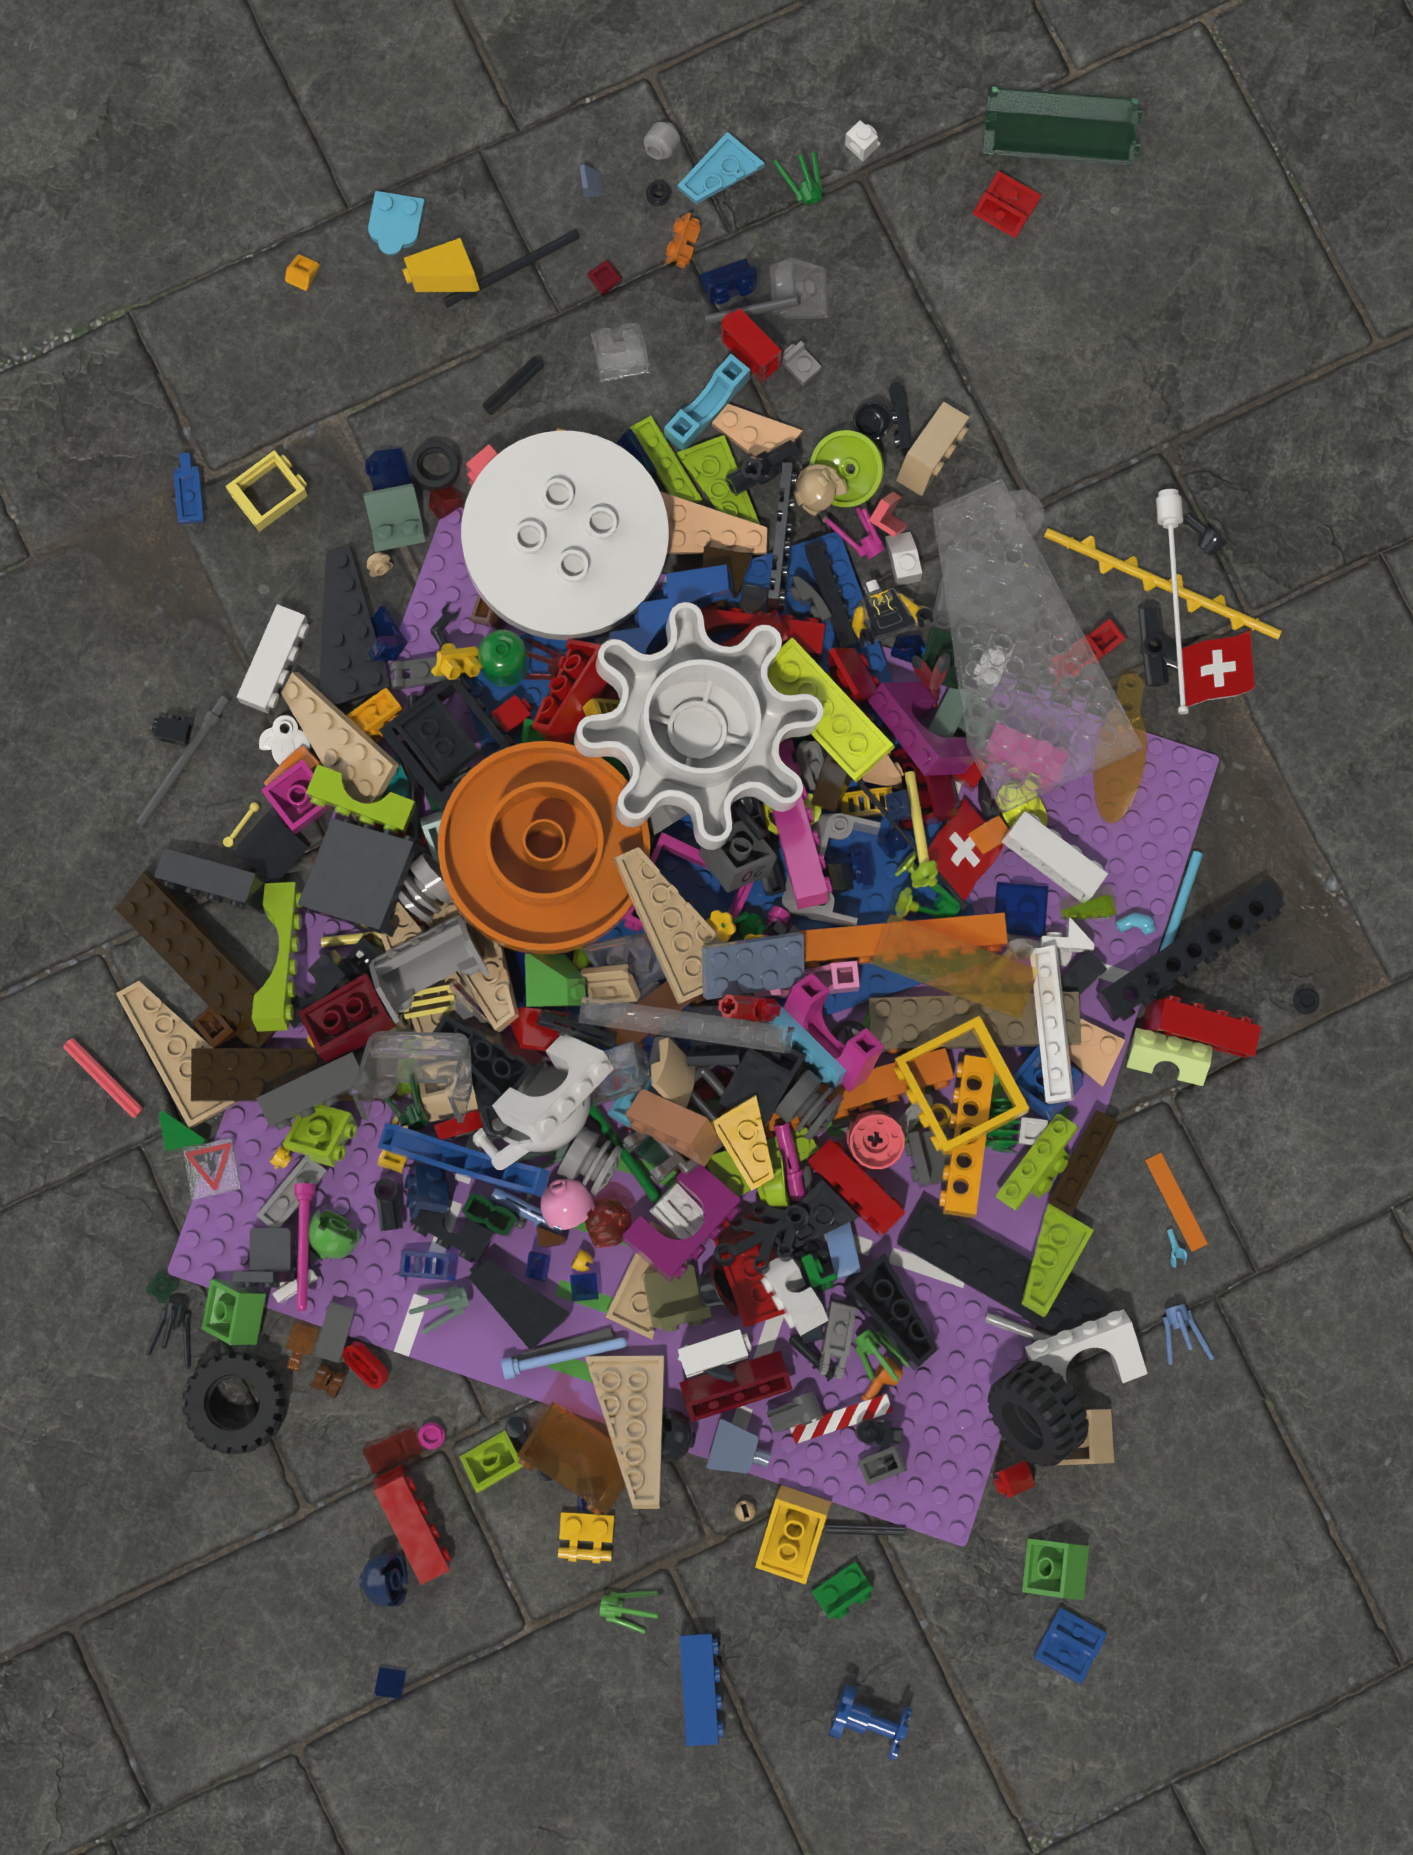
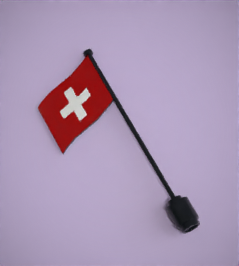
(956, 855)

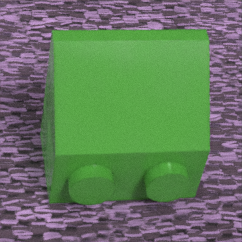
(233, 1312)
(1055, 1569)

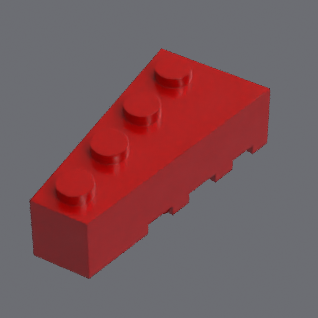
(569, 692)
(1199, 1025)
(856, 1187)
(411, 1524)

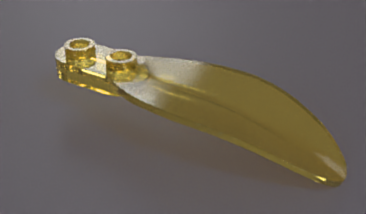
(1119, 781)

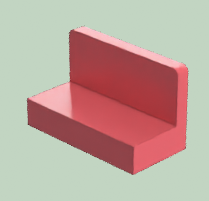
(883, 515)

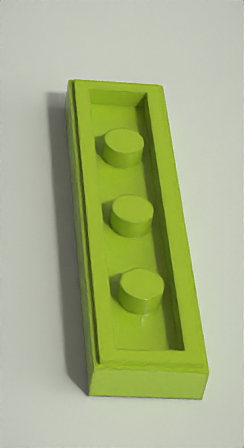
(665, 461)

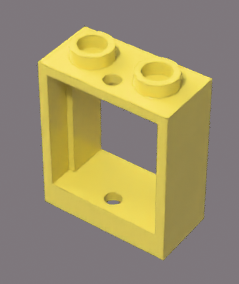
(256, 472)

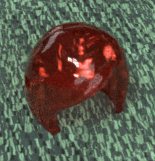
(608, 1222)

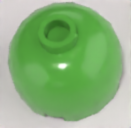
(332, 1236)

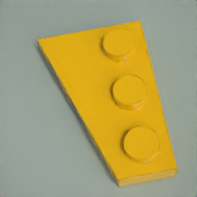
(746, 1142)

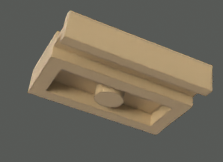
(611, 983)

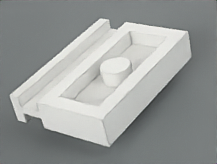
(678, 1213)

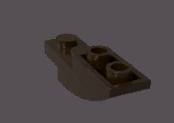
(833, 782)

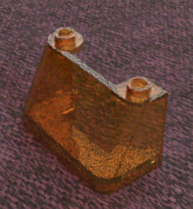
(574, 1457)

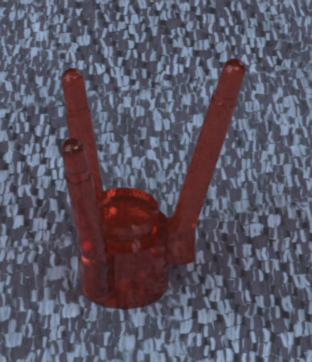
(553, 667)

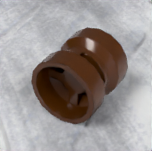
(323, 1378)

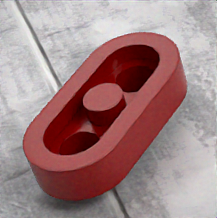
(365, 1365)

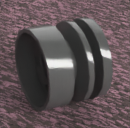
(809, 1105)

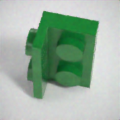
(813, 1271)
(842, 1591)

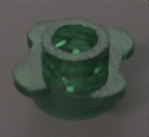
(161, 1295)

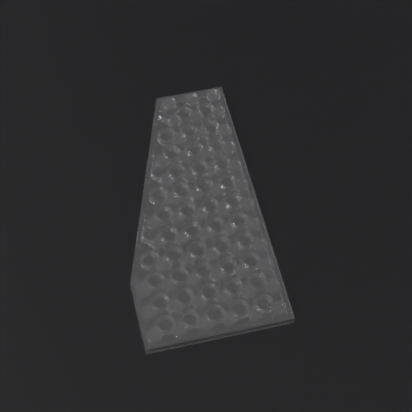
(1023, 668)

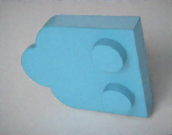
(395, 221)

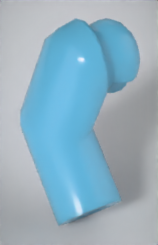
(1137, 920)

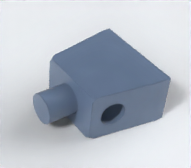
(736, 1450)

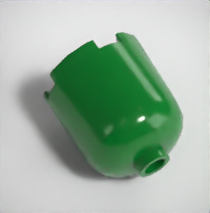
(503, 658)

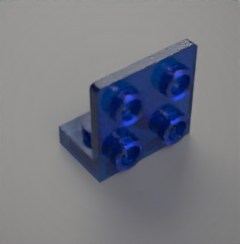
(729, 282)

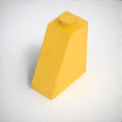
(441, 269)

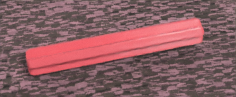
(103, 1078)

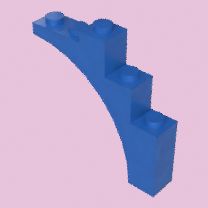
(691, 586)
(461, 1160)

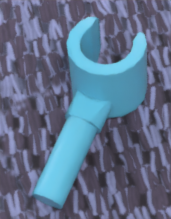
(1177, 1252)

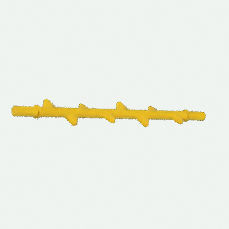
(1150, 581)

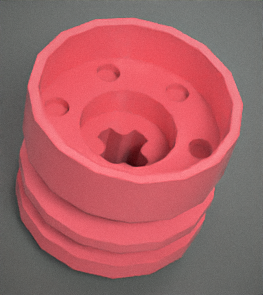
(882, 1152)

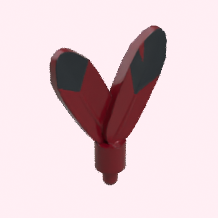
(934, 679)

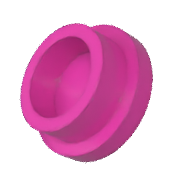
(431, 1435)

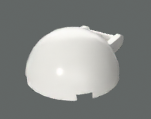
(520, 1144)

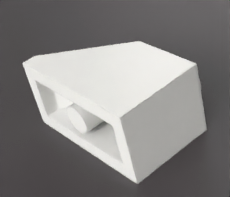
(904, 559)

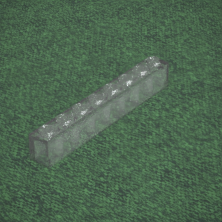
(686, 1024)

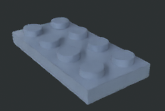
(752, 965)

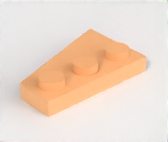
(753, 431)

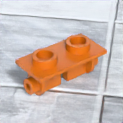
(685, 231)

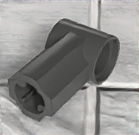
(799, 1411)

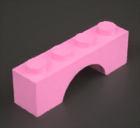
(837, 977)

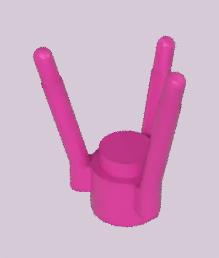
(871, 544)

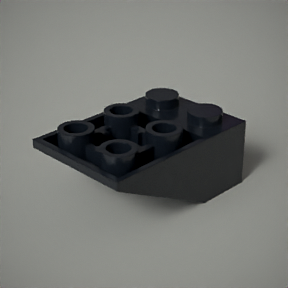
(765, 1075)

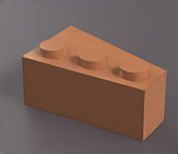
(673, 1126)

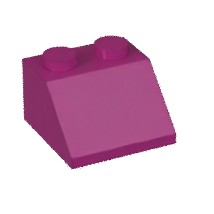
(290, 799)

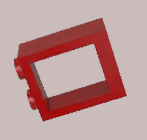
(750, 344)

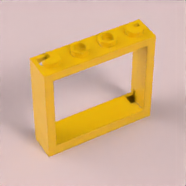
(1000, 1068)

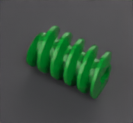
(1002, 1136)

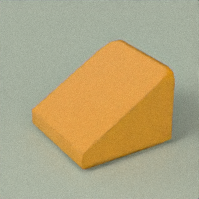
(301, 272)

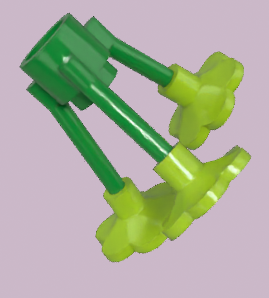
(924, 876)

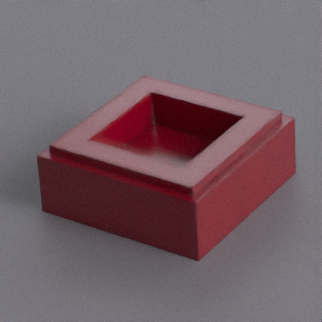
(604, 277)

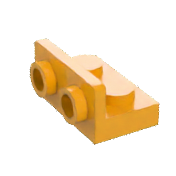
(375, 714)

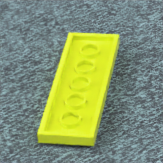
(843, 727)

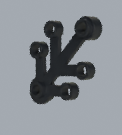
(764, 1234)

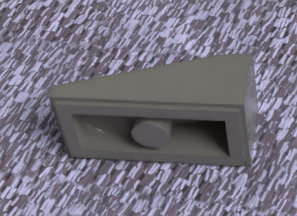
(335, 1332)

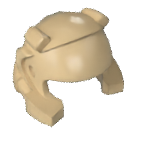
(817, 488)

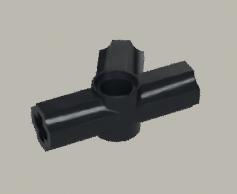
(762, 467)
(1155, 663)

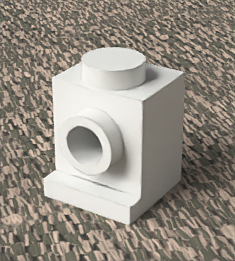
(862, 140)

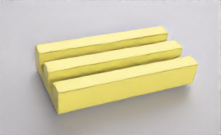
(450, 997)

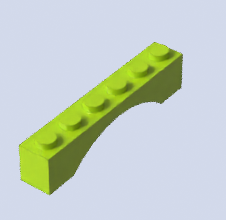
(272, 1002)

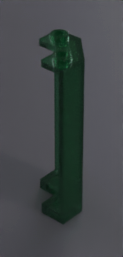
(1061, 126)

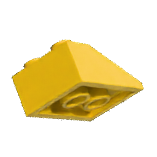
(793, 1534)

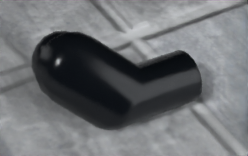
(984, 799)

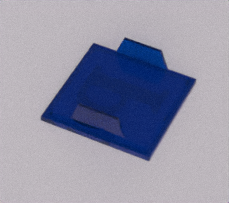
(1023, 908)

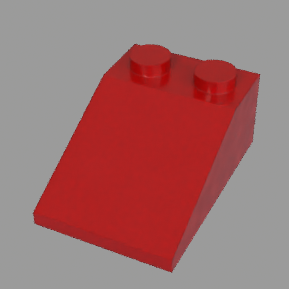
(851, 675)

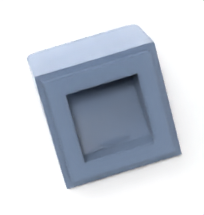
(590, 181)

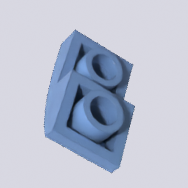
(843, 1252)

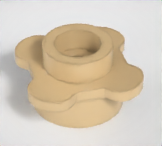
(378, 564)

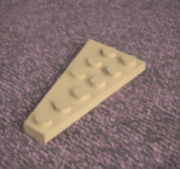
(494, 991)

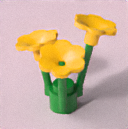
(750, 925)

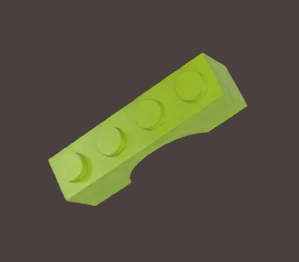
(392, 812)

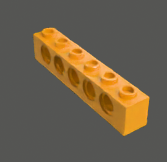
(966, 1203)

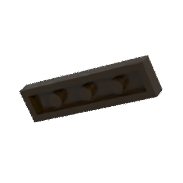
(1083, 1162)

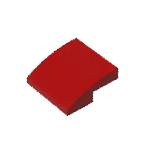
(1007, 204)

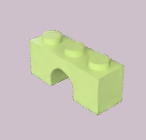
(1152, 1047)

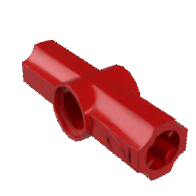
(749, 1008)

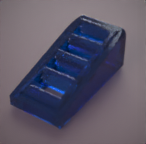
(449, 1269)

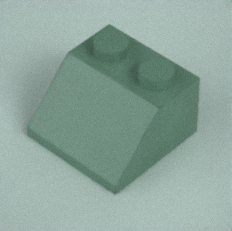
(949, 717)

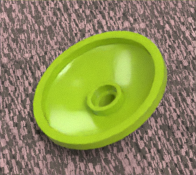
(848, 448)

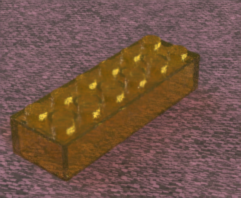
(954, 967)

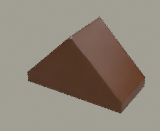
(214, 1029)

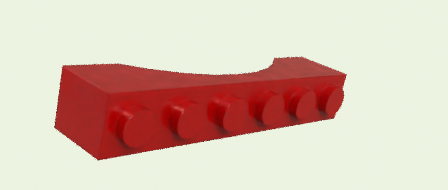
(806, 633)

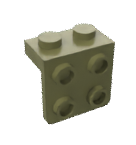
(674, 1301)

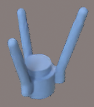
(1179, 1318)

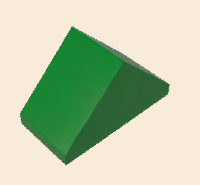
(177, 1135)

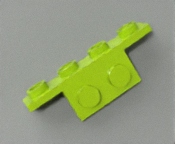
(1040, 1164)

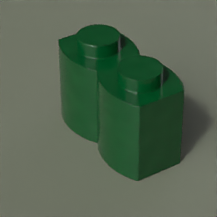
(496, 1218)

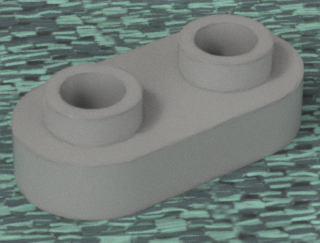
(810, 762)

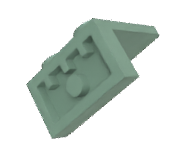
(394, 517)

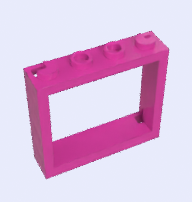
(689, 853)

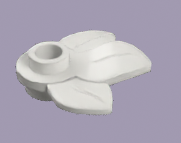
(283, 743)

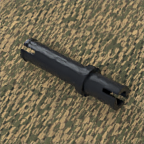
(546, 1020)

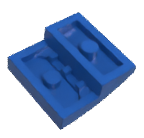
(1070, 1645)

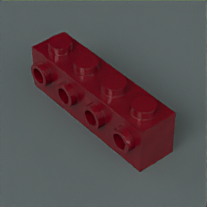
(753, 1382)

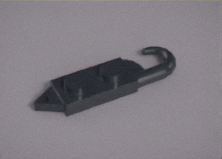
(485, 1099)

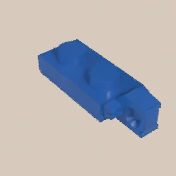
(188, 492)

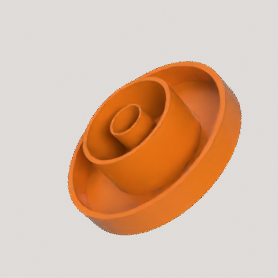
(535, 847)

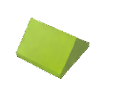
(491, 1461)

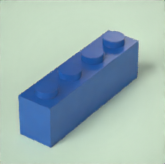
(699, 1689)

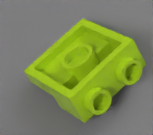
(322, 1135)

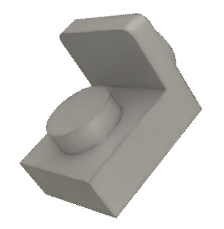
(800, 363)

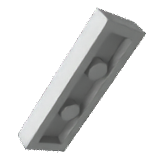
(283, 1202)

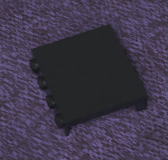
(359, 875)

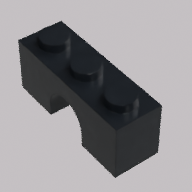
(330, 974)
(471, 1242)

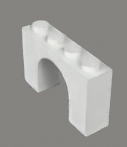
(544, 1114)
(1110, 1333)
(714, 1352)

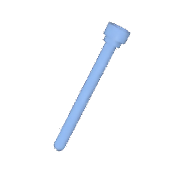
(513, 1367)

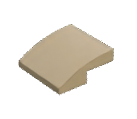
(672, 1074)

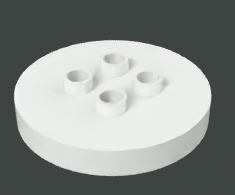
(564, 535)

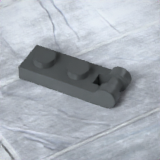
(419, 673)

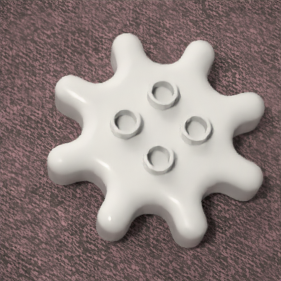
(698, 726)

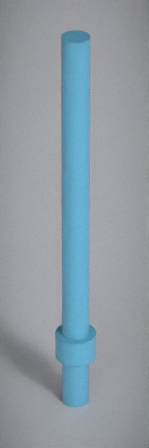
(1180, 904)

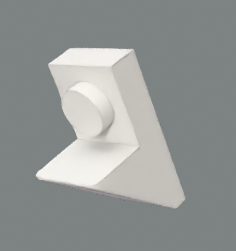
(1074, 941)

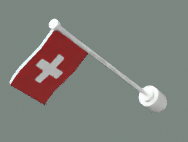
(1213, 666)

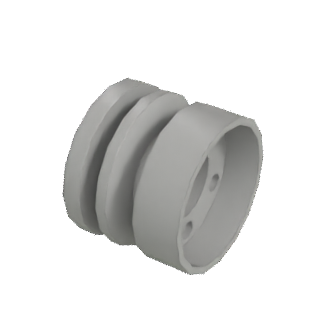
(421, 891)
(590, 1161)

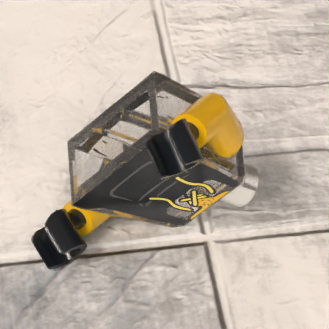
(885, 614)

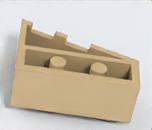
(932, 448)

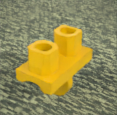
(454, 661)

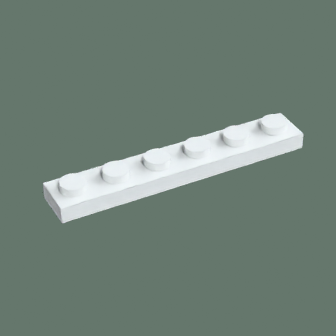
(1052, 1026)

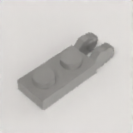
(837, 1337)

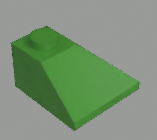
(552, 981)

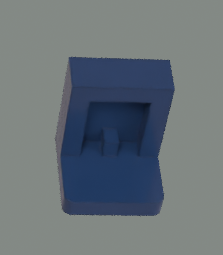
(898, 806)

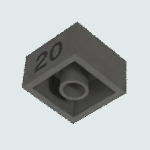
(739, 859)

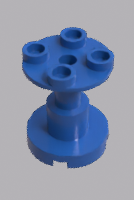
(860, 1717)

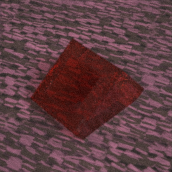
(444, 502)

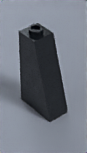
(522, 1307)

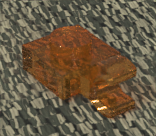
(301, 1342)

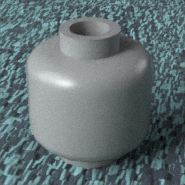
(661, 140)

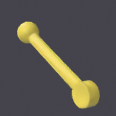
(229, 841)

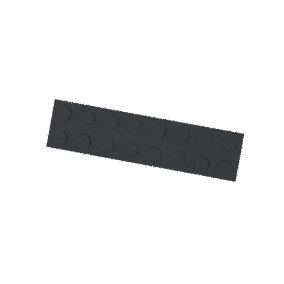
(991, 1268)

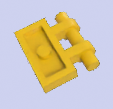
(586, 1528)

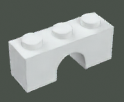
(801, 1309)

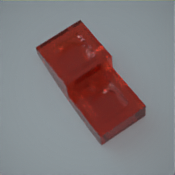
(392, 1451)

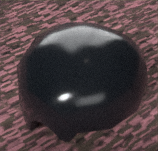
(872, 420)

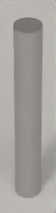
(1016, 1327)

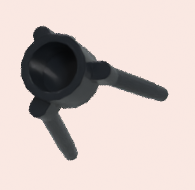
(173, 1317)

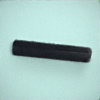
(513, 385)

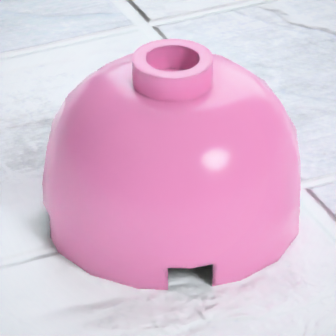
(566, 1203)

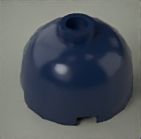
(384, 1580)

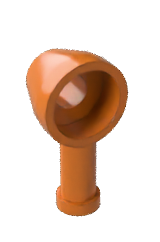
(882, 1377)

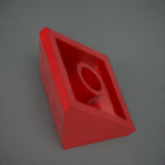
(531, 1035)

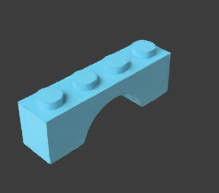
(720, 390)

